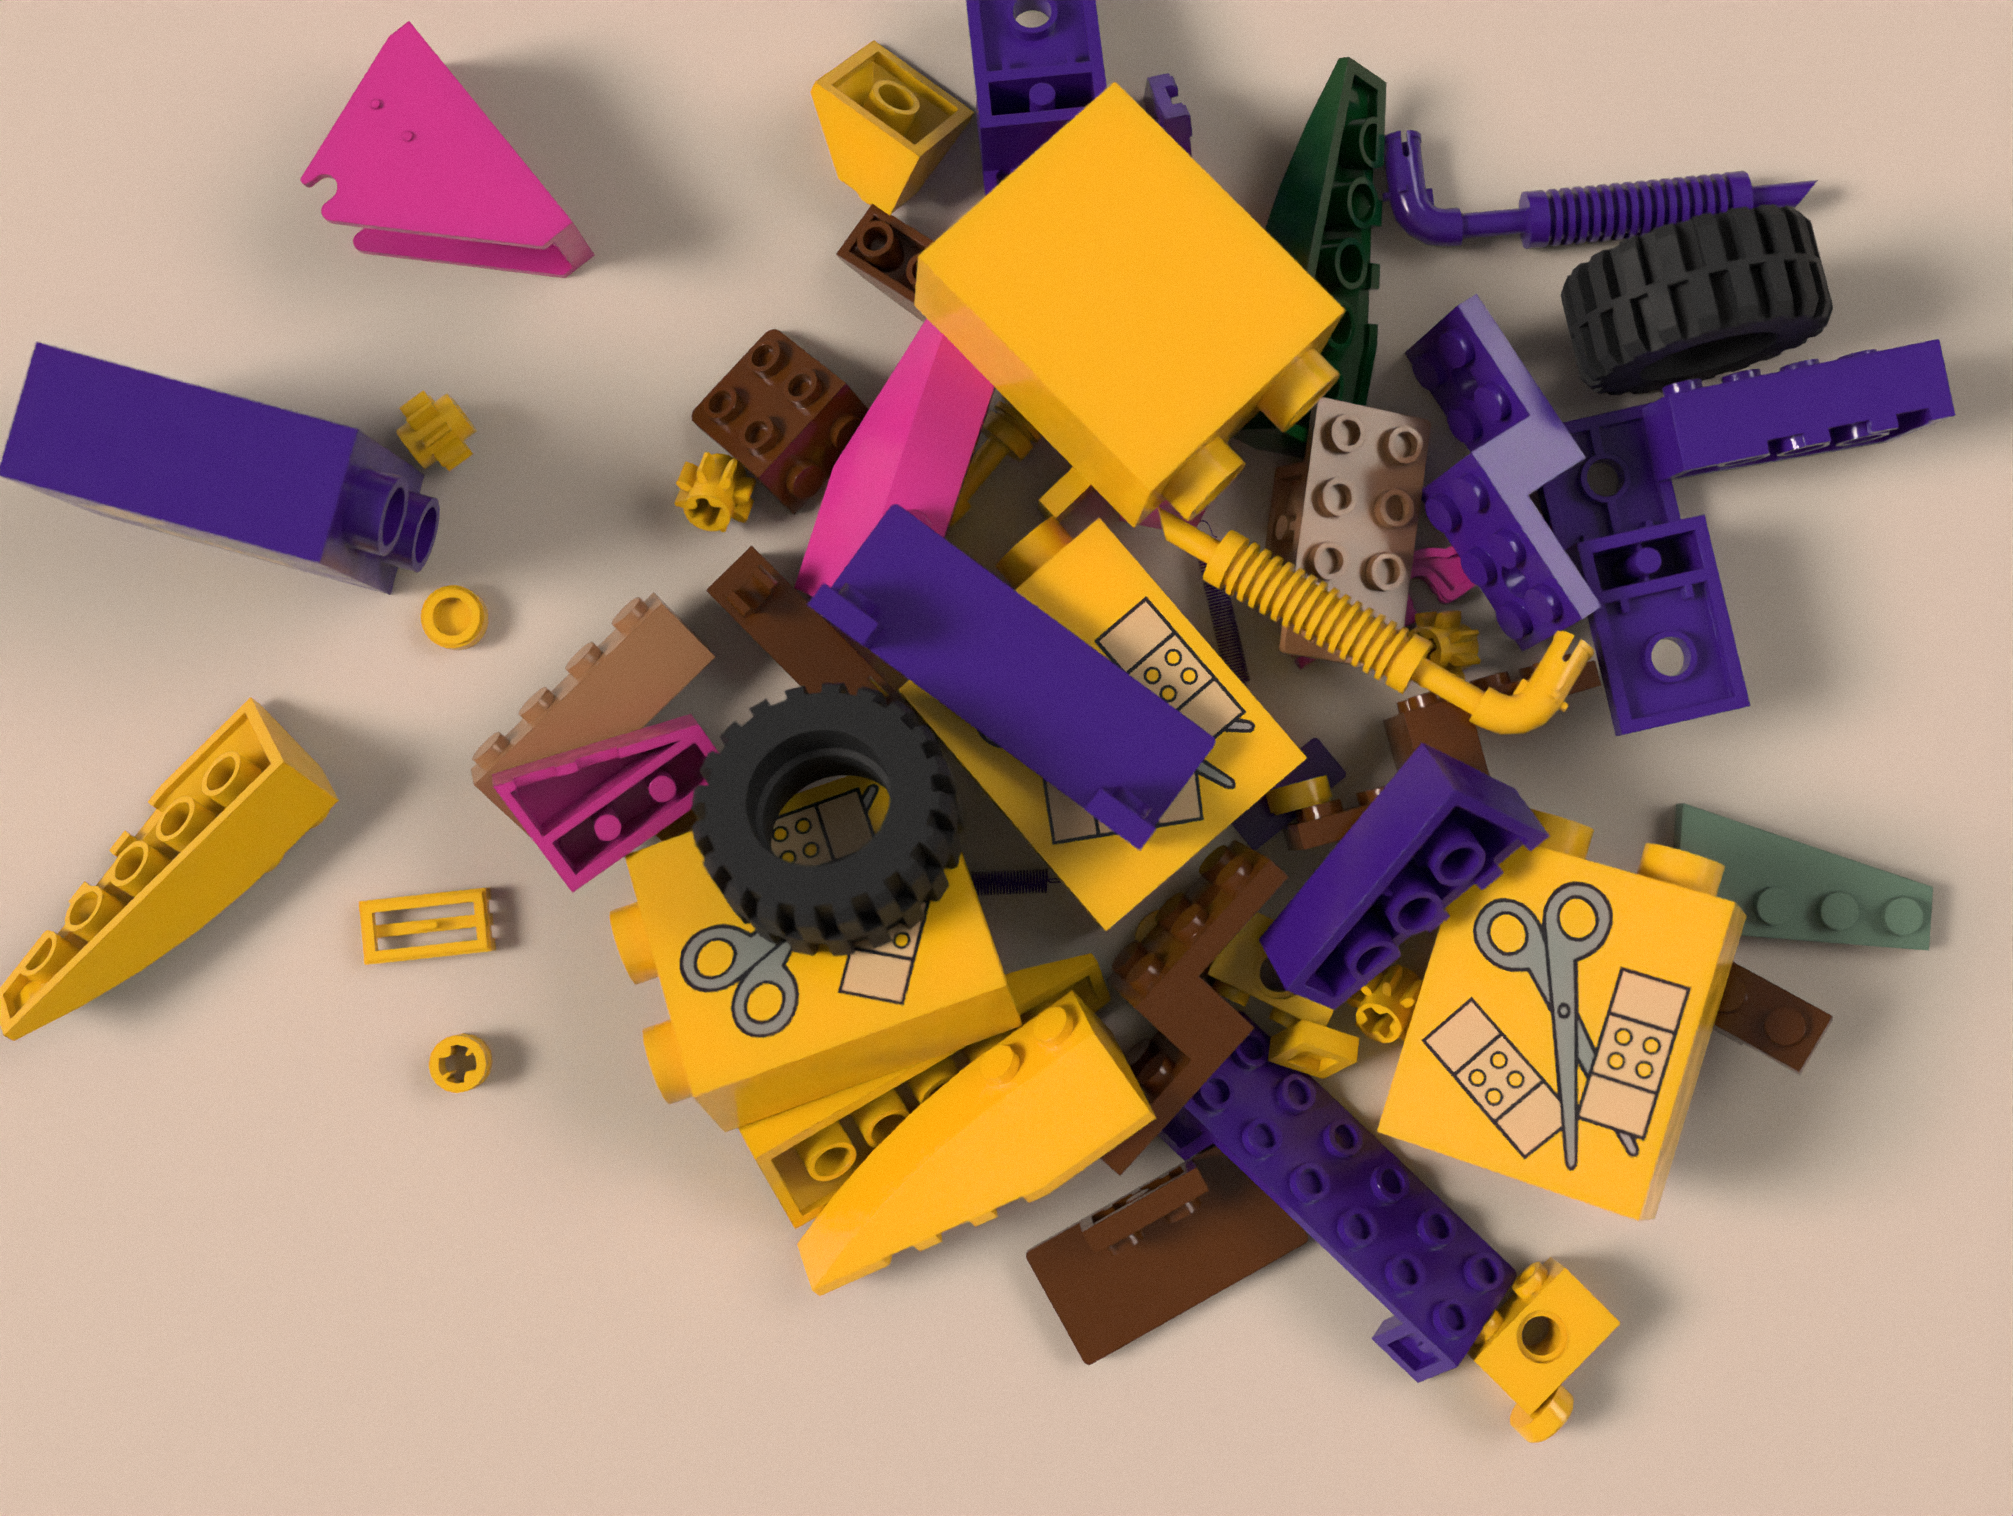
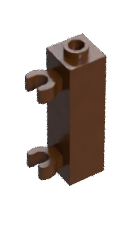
(792, 630)

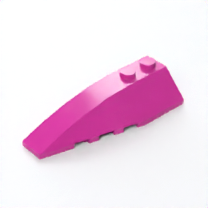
(904, 453)

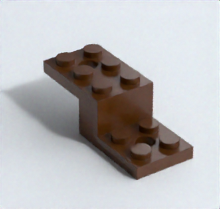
(1419, 720)
(1164, 986)

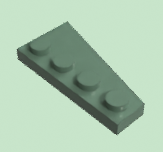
(1804, 890)

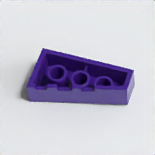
(1797, 411)

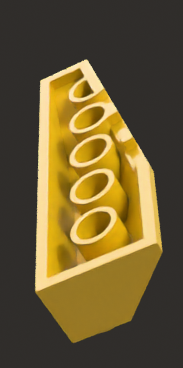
(207, 842)
(991, 1134)
(821, 1143)

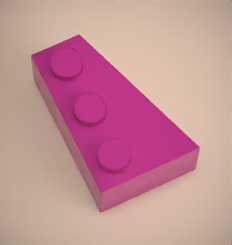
(606, 796)

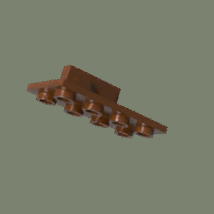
(1160, 1252)

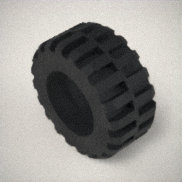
(1696, 299)
(792, 748)

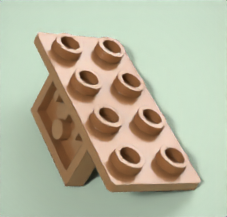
(1352, 510)

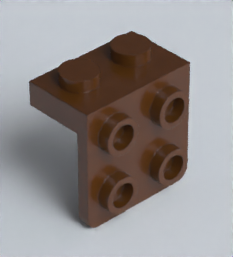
(782, 417)

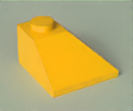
(885, 125)

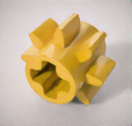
(436, 430)
(715, 492)
(1454, 643)
(1387, 1004)

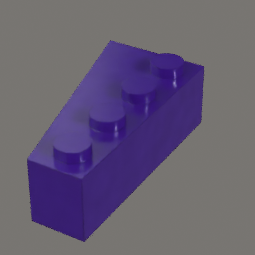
(1395, 874)

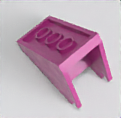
(436, 174)

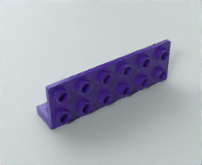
(1015, 674)
(1351, 1201)

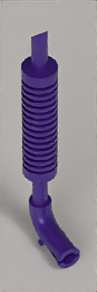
(1569, 214)

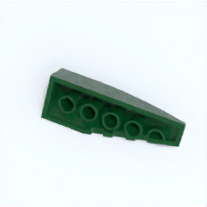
(1326, 225)

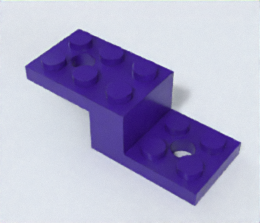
(1030, 77)
(1485, 497)
(1649, 576)

